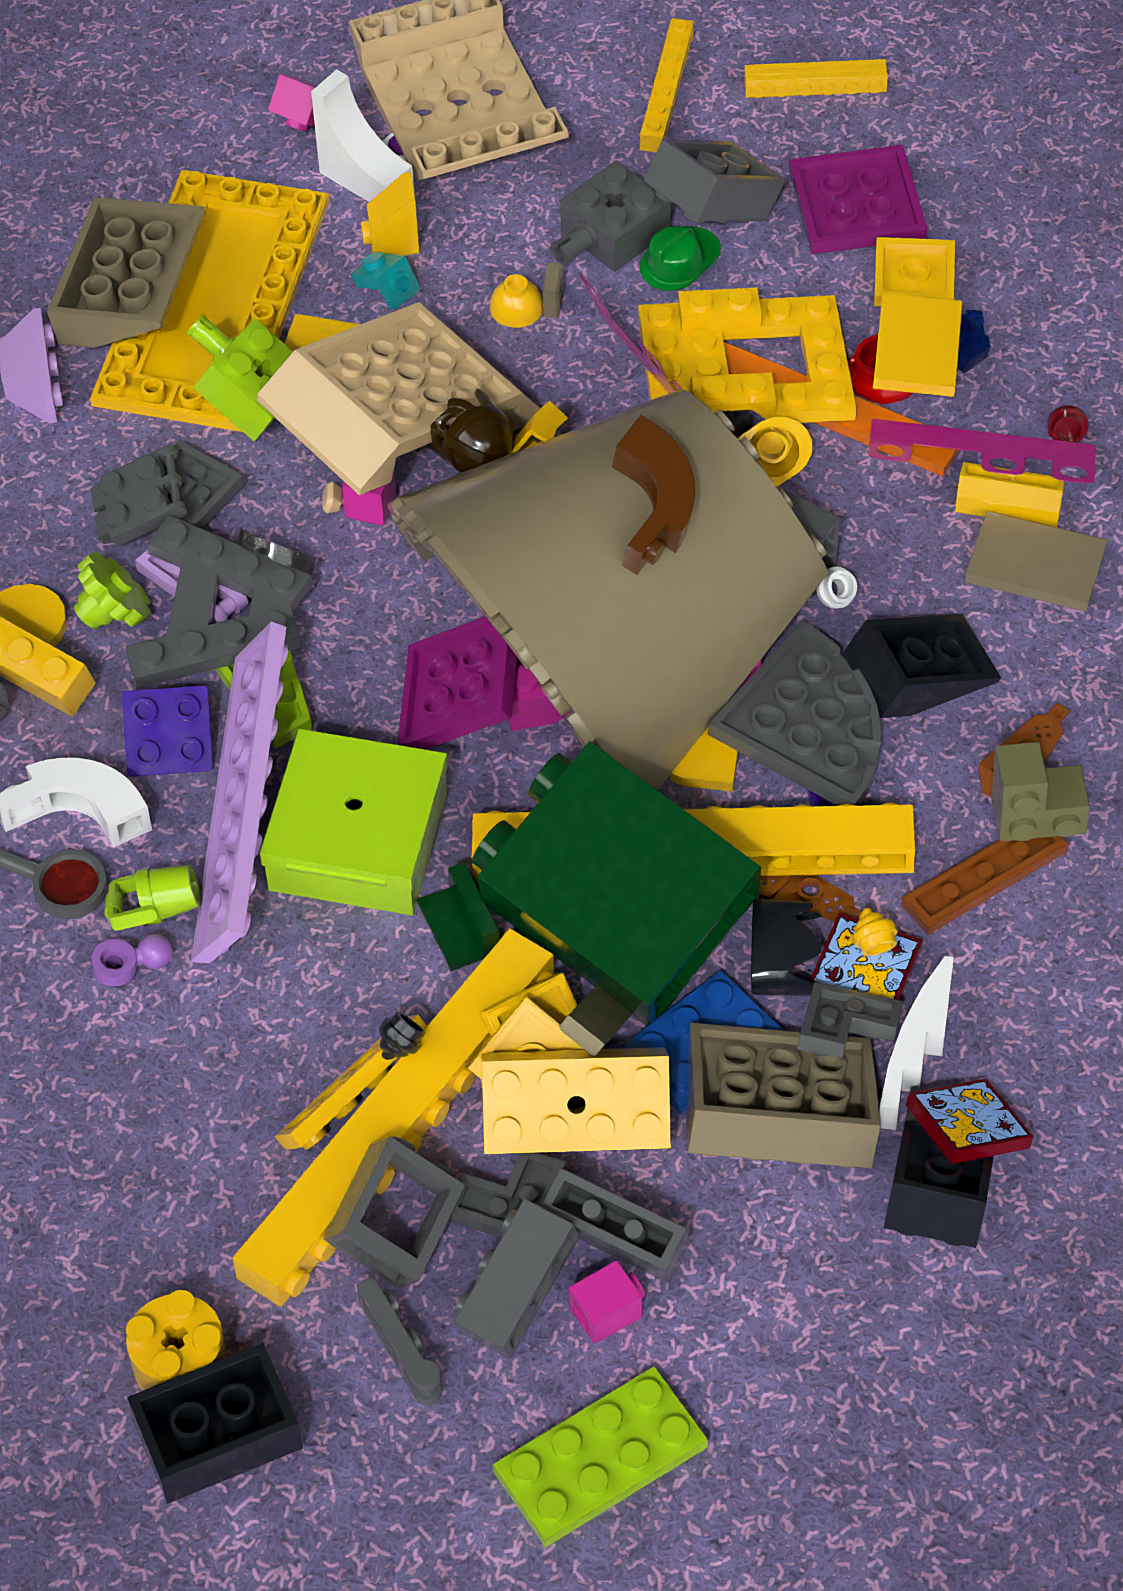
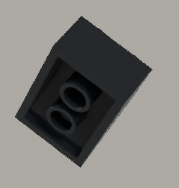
(919, 662)
(932, 1194)

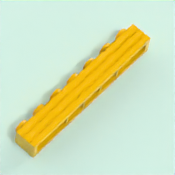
(666, 84)

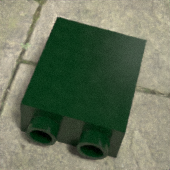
(616, 880)

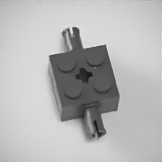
(610, 218)

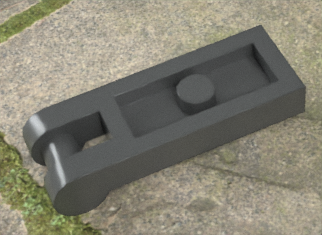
(400, 1342)

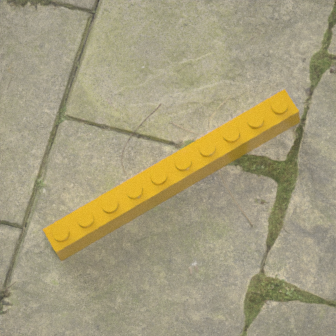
(793, 838)
(402, 1105)

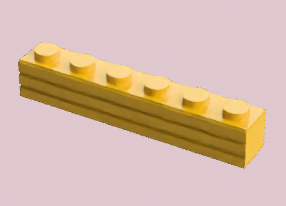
(815, 78)

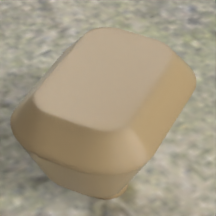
(332, 498)

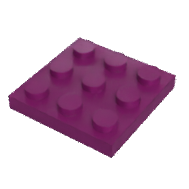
(856, 198)
(456, 685)

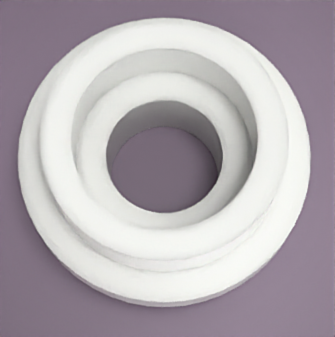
(846, 588)

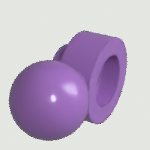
(152, 951)

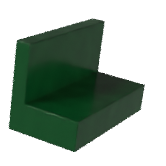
(460, 920)

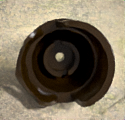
(476, 434)

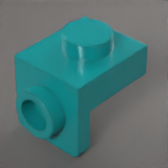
(388, 274)

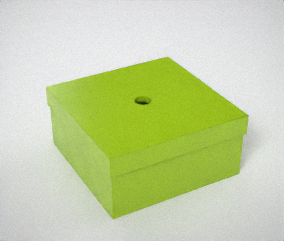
(355, 821)

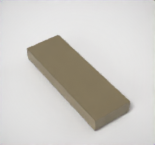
(595, 1021)

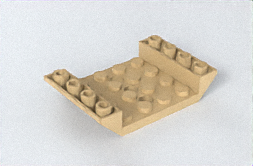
(445, 53)
(379, 390)

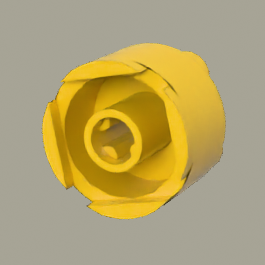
(173, 1338)

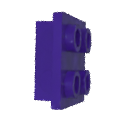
(167, 730)

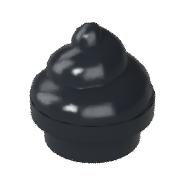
(400, 1036)

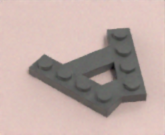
(204, 564)

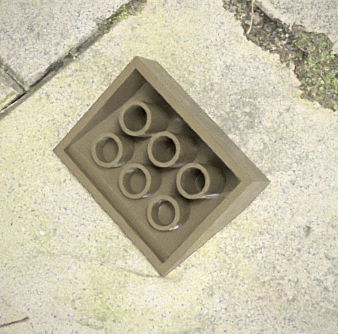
(123, 270)
(774, 1102)

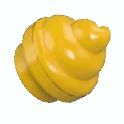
(874, 933)

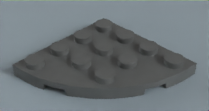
(807, 718)

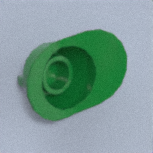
(678, 256)

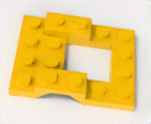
(691, 350)

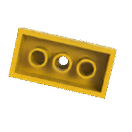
(530, 1091)

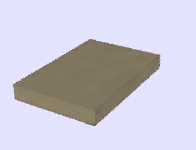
(1036, 561)

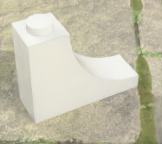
(347, 144)

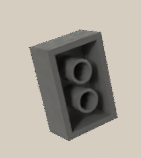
(713, 181)

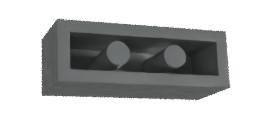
(618, 1225)
(515, 1278)

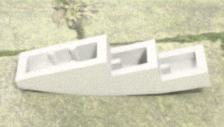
(919, 1035)

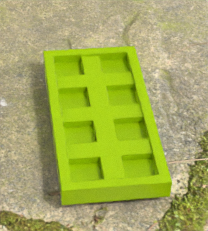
(599, 1456)

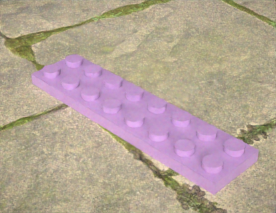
(240, 795)

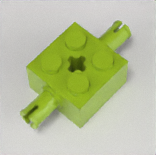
(239, 372)

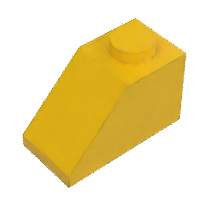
(393, 219)

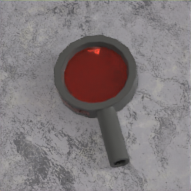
(65, 883)

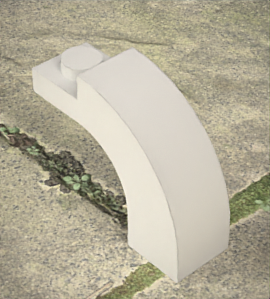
(79, 787)

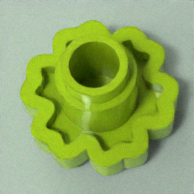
(109, 593)

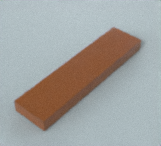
(978, 879)

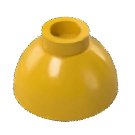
(516, 302)

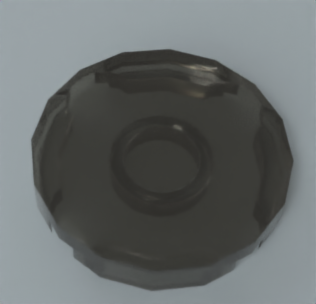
(277, 550)

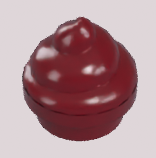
(1067, 424)

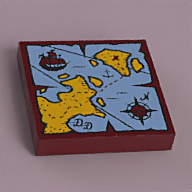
(879, 975)
(969, 1121)

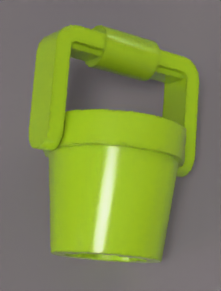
(160, 895)

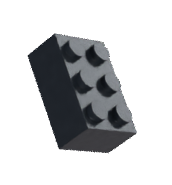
(215, 1423)

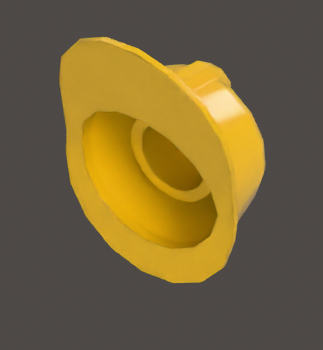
(782, 447)

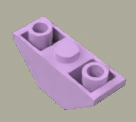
(29, 368)

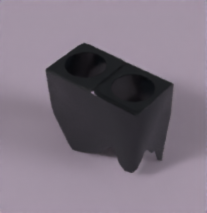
(779, 945)

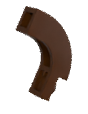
(663, 471)

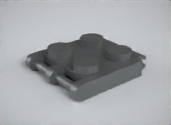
(136, 498)

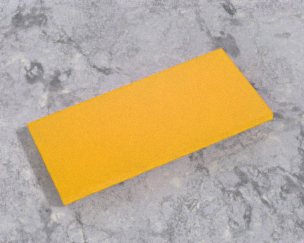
(237, 271)

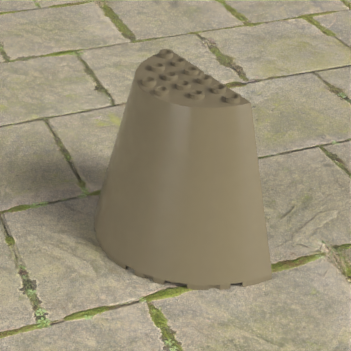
(625, 652)

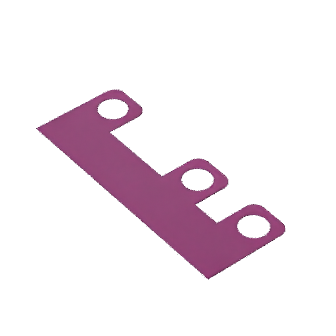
(657, 373)
(990, 444)

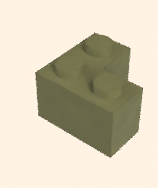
(1036, 799)

